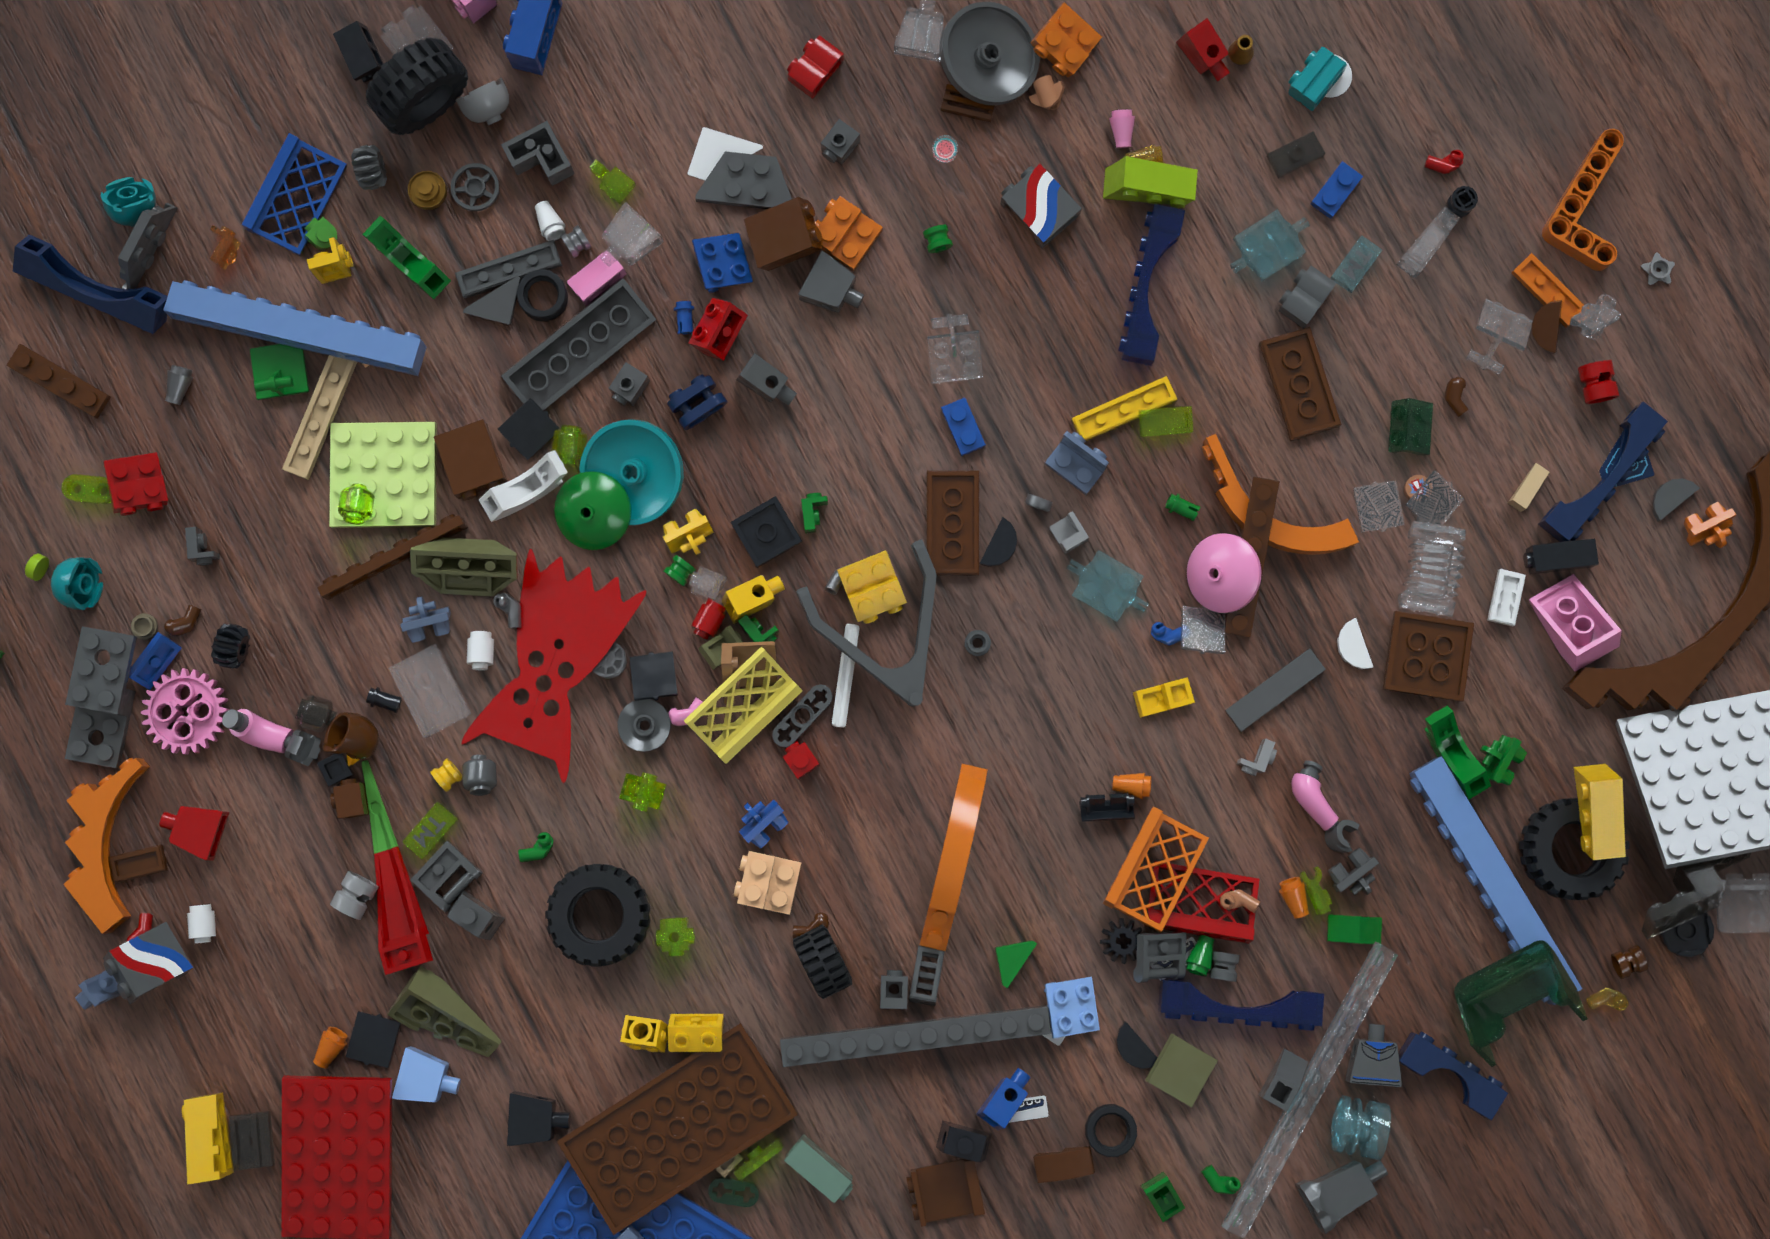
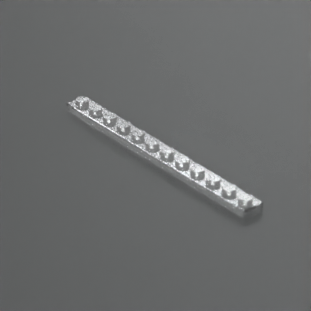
(1312, 1087)

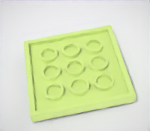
(393, 463)

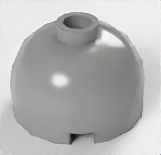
(485, 102)

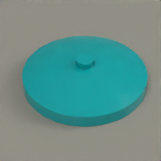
(641, 461)

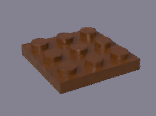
(1428, 656)

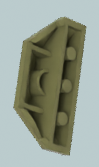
(464, 566)

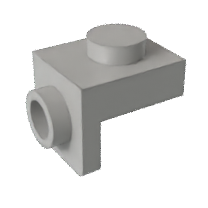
(1264, 756)

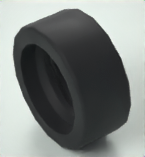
(536, 276)
(1127, 1143)

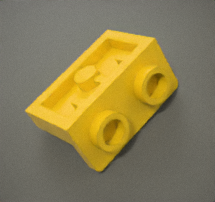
(331, 266)
(695, 1032)

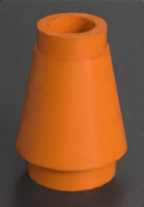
(1134, 784)
(1294, 896)
(330, 1046)

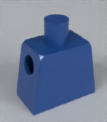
(997, 1109)

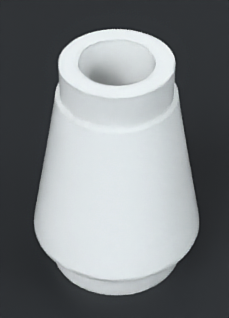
(549, 222)

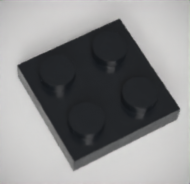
(766, 532)

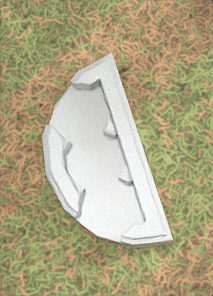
(1352, 646)

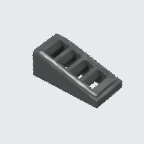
(921, 998)

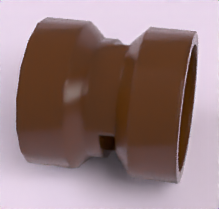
(1629, 962)

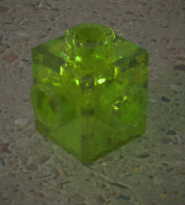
(643, 791)
(677, 925)

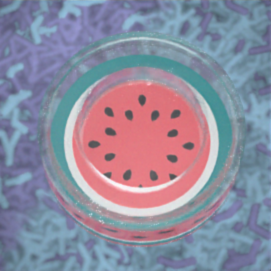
(945, 148)

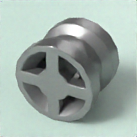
(576, 241)

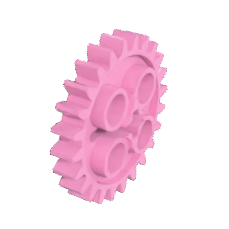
(169, 694)

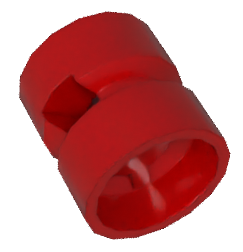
(1598, 382)

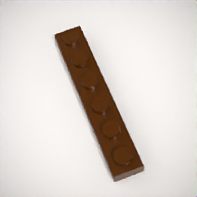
(1257, 534)
(383, 560)

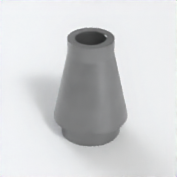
(177, 383)

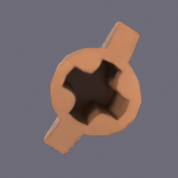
(1047, 93)

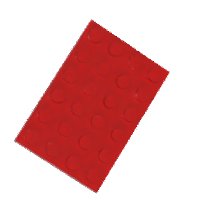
(336, 1157)

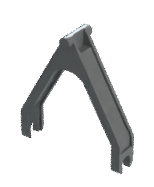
(903, 681)

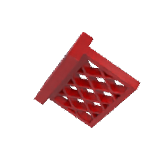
(1205, 925)

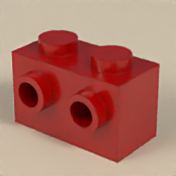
(718, 328)

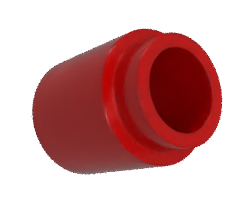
(708, 619)

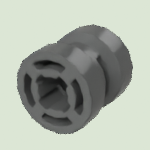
(1224, 959)

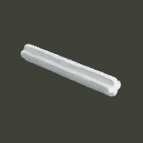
(845, 680)

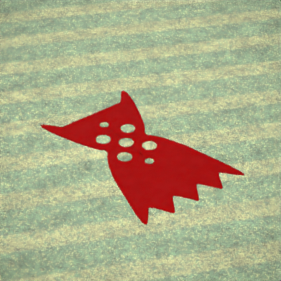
(587, 625)

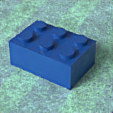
(531, 34)

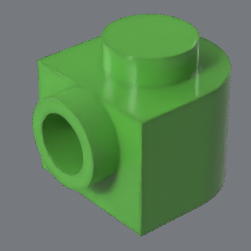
(319, 233)

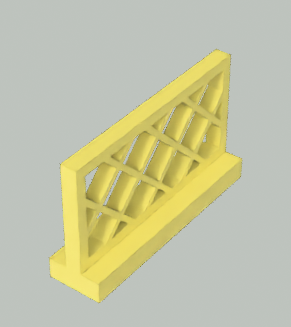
(754, 716)

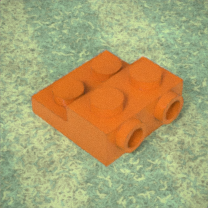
(1065, 40)
(847, 232)

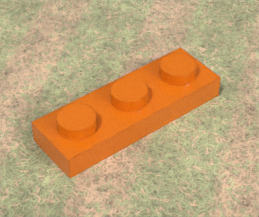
(1547, 287)

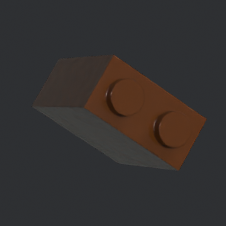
(783, 233)
(470, 459)

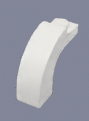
(524, 489)

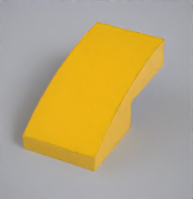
(1163, 697)

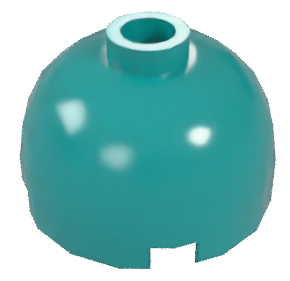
(127, 199)
(76, 583)

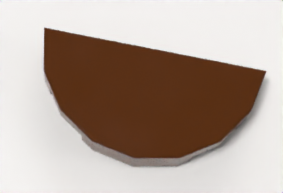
(1546, 325)

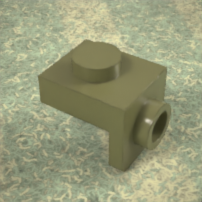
(713, 648)

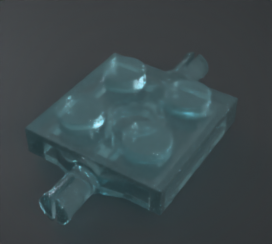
(1269, 245)
(1107, 585)

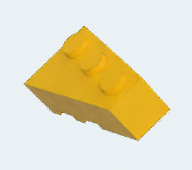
(1601, 811)
(206, 1139)

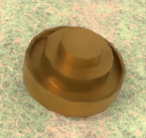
(427, 190)

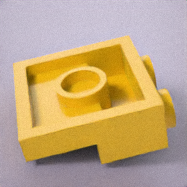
(872, 587)

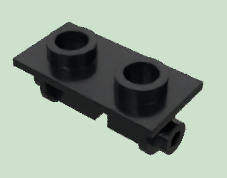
(1098, 809)

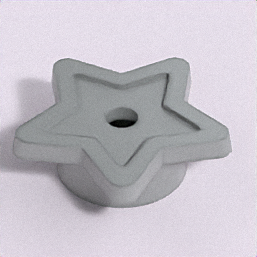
(1665, 269)

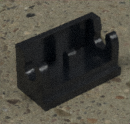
(359, 51)

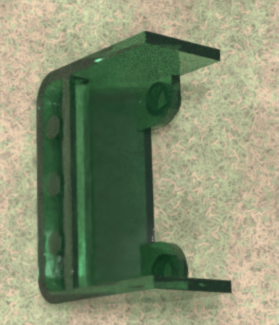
(1509, 987)

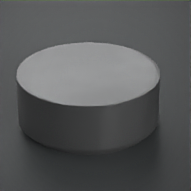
(1038, 502)

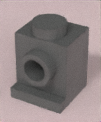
(897, 1000)

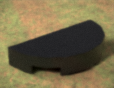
(1001, 545)
(1133, 1048)

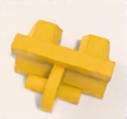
(688, 536)

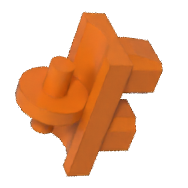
(1713, 530)

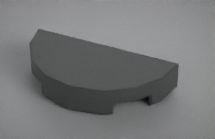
(1671, 495)

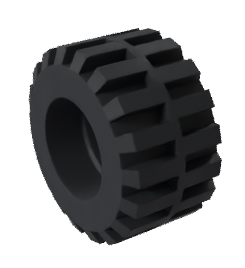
(822, 961)

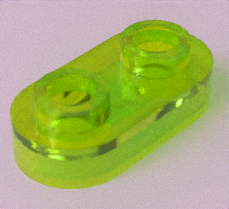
(89, 491)

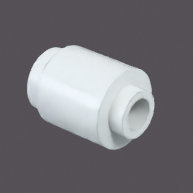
(480, 650)
(201, 923)

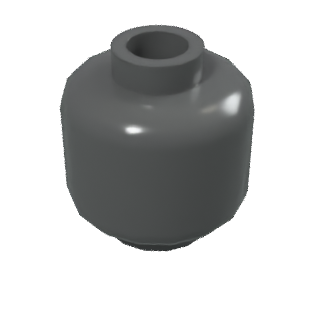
(479, 775)

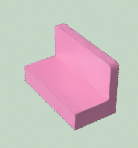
(595, 279)

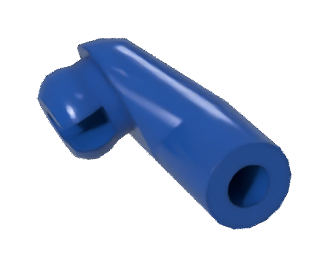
(1164, 634)

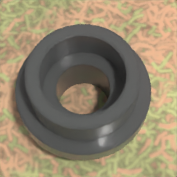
(977, 634)

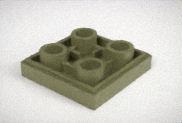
(1181, 1070)

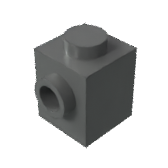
(839, 142)
(628, 385)

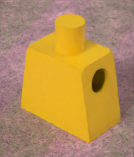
(742, 601)

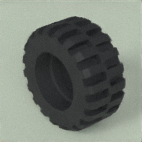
(416, 86)
(1542, 866)
(561, 918)

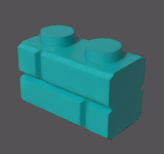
(1317, 78)

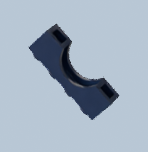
(1479, 1093)

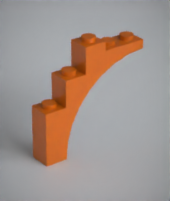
(90, 843)

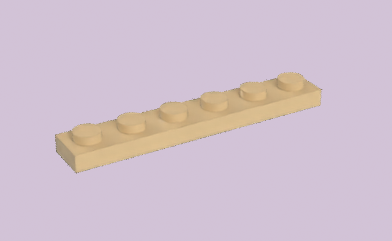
(318, 416)

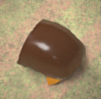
(351, 735)

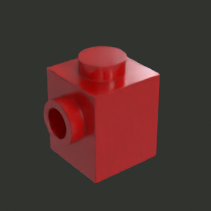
(800, 759)

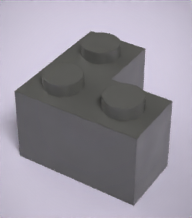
(538, 147)

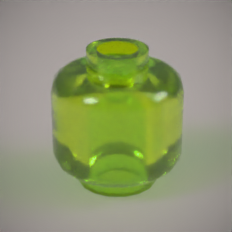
(569, 443)
(356, 504)

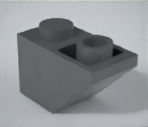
(1284, 1080)

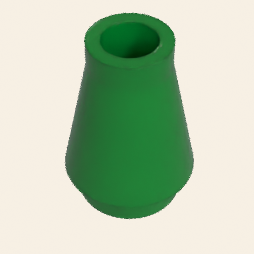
(1200, 958)

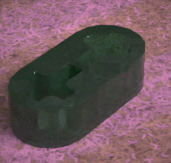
(732, 1198)

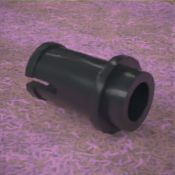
(383, 700)

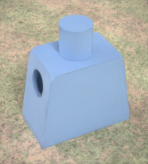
(423, 1077)

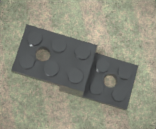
(100, 697)

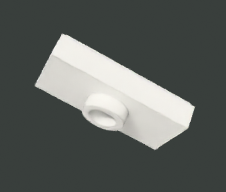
(1506, 597)

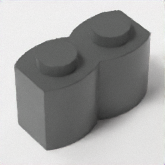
(1307, 296)

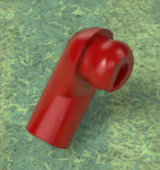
(1446, 164)
(144, 925)

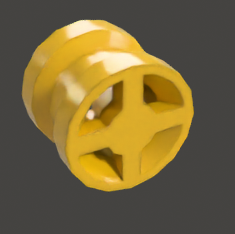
(446, 775)

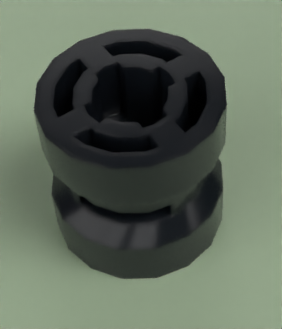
(1458, 204)

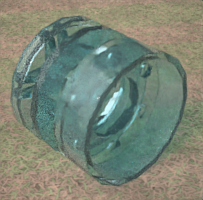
(1354, 1126)

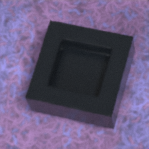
(335, 769)

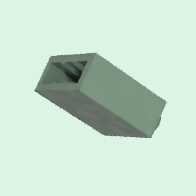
(820, 1169)

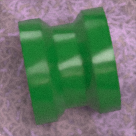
(937, 239)
(679, 570)

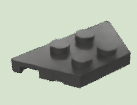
(745, 182)
(143, 242)

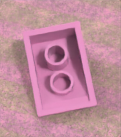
(1576, 622)

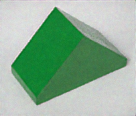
(1354, 929)
(1011, 959)
(1163, 1196)

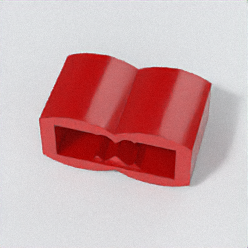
(815, 66)

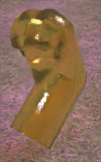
(1609, 997)

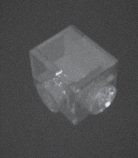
(707, 584)

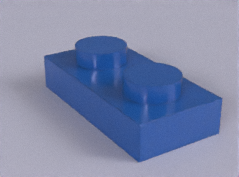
(1336, 190)
(963, 426)
(154, 660)

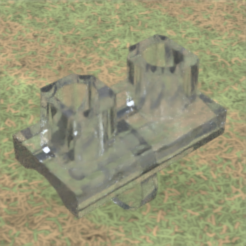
(1596, 316)

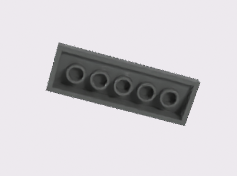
(579, 346)

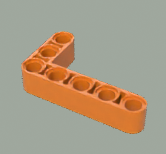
(1579, 199)

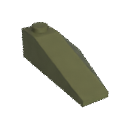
(436, 1007)

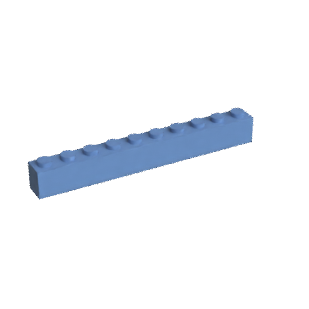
(295, 328)
(1482, 859)

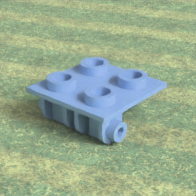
(1072, 1007)

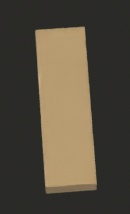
(1528, 488)

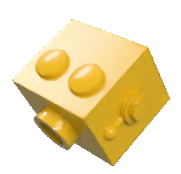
(644, 1034)

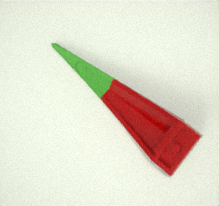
(400, 919)

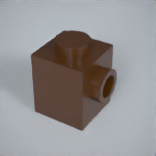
(350, 799)

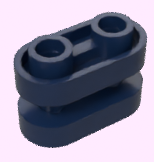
(682, 399)

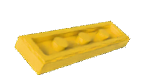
(1124, 409)

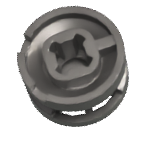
(613, 663)

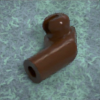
(1453, 395)
(183, 625)

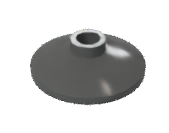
(631, 719)

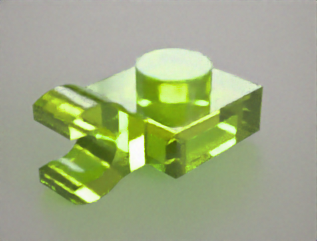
(613, 183)
(1319, 898)

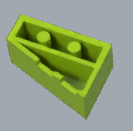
(1150, 182)

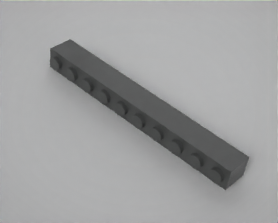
(915, 1036)

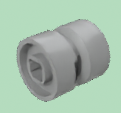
(353, 896)

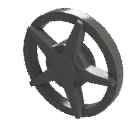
(475, 187)

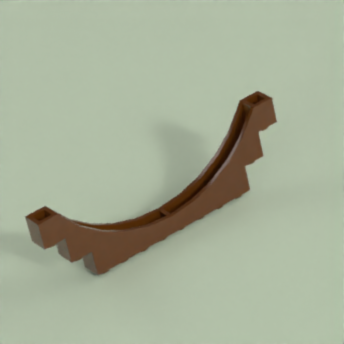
(1677, 676)

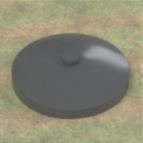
(989, 53)

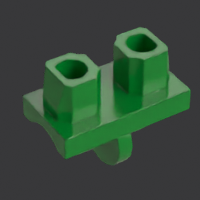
(1499, 758)

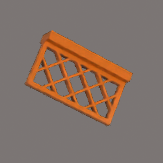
(1135, 858)

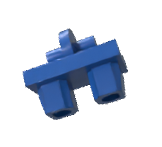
(758, 819)

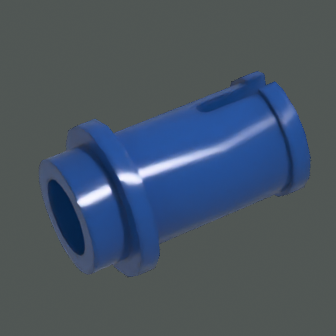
(684, 317)

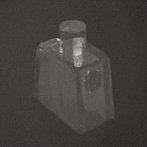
(920, 32)
(629, 237)

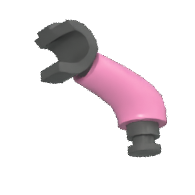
(270, 736)
(1308, 794)

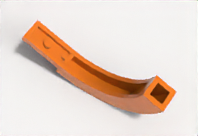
(1282, 535)
(954, 857)

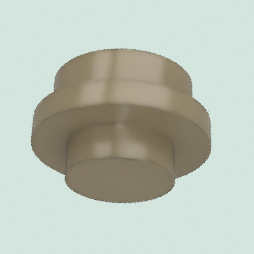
(144, 626)

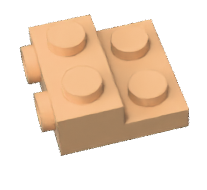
(767, 882)

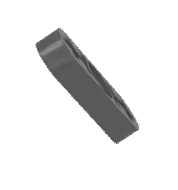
(791, 715)

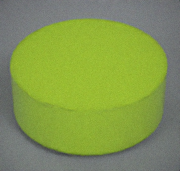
(36, 567)

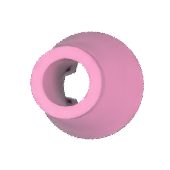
(1122, 127)

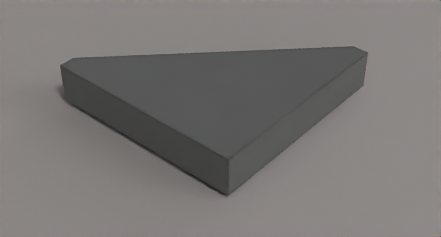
(498, 304)

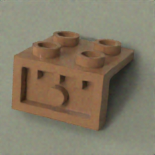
(736, 654)

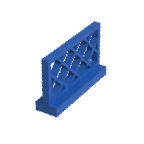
(277, 178)

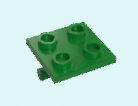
(278, 371)

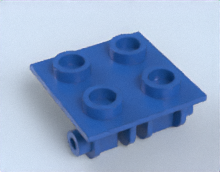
(722, 261)

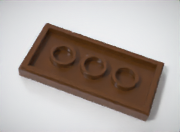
(1300, 384)
(953, 522)

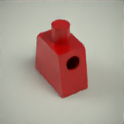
(1199, 42)
(196, 830)

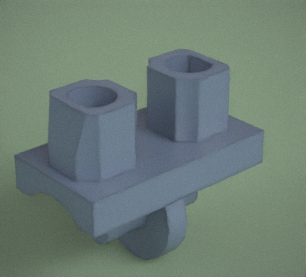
(414, 624)
(97, 990)

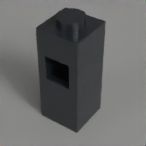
(1561, 556)

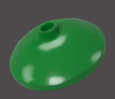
(608, 508)

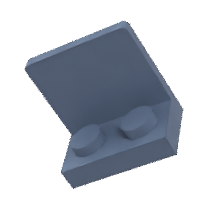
(1077, 462)

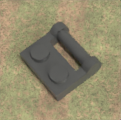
(440, 870)
(1160, 947)

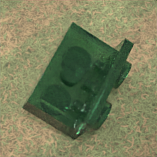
(1411, 426)

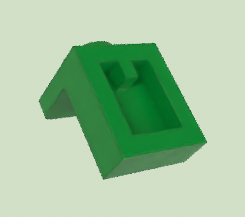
(811, 516)
(754, 628)

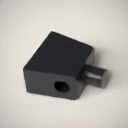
(533, 1119)
(963, 1141)

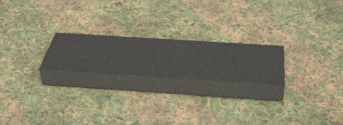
(503, 269)
(1275, 690)

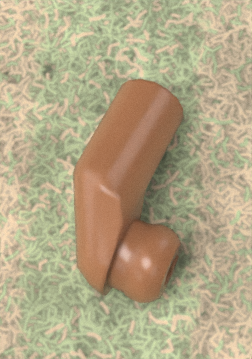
(1237, 899)

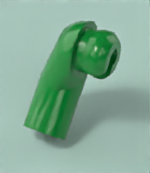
(539, 850)
(1221, 1184)

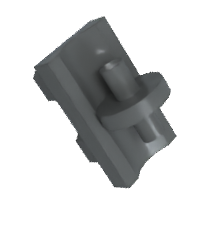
(1362, 864)

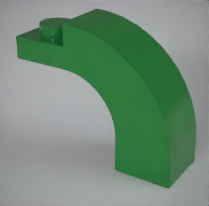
(406, 258)
(1448, 743)

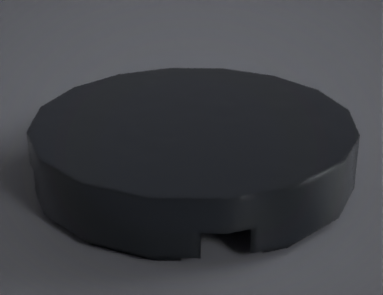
(1690, 937)

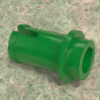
(1182, 507)

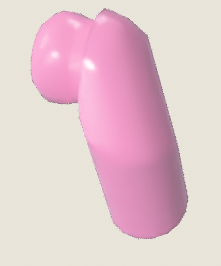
(678, 716)

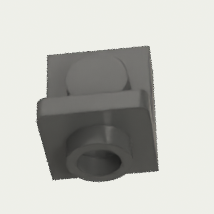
(196, 543)

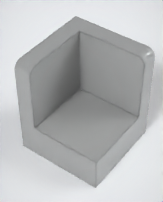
(1069, 532)

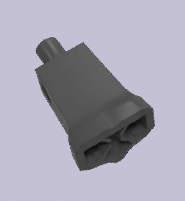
(1339, 1192)

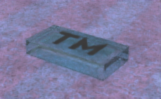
(1356, 264)

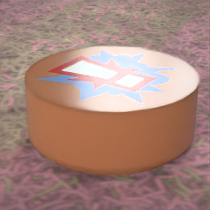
(1413, 485)

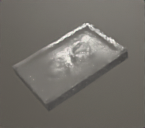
(430, 691)

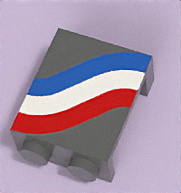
(1041, 204)
(146, 962)

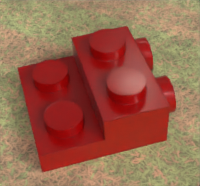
(135, 483)

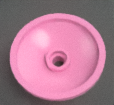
(1237, 573)

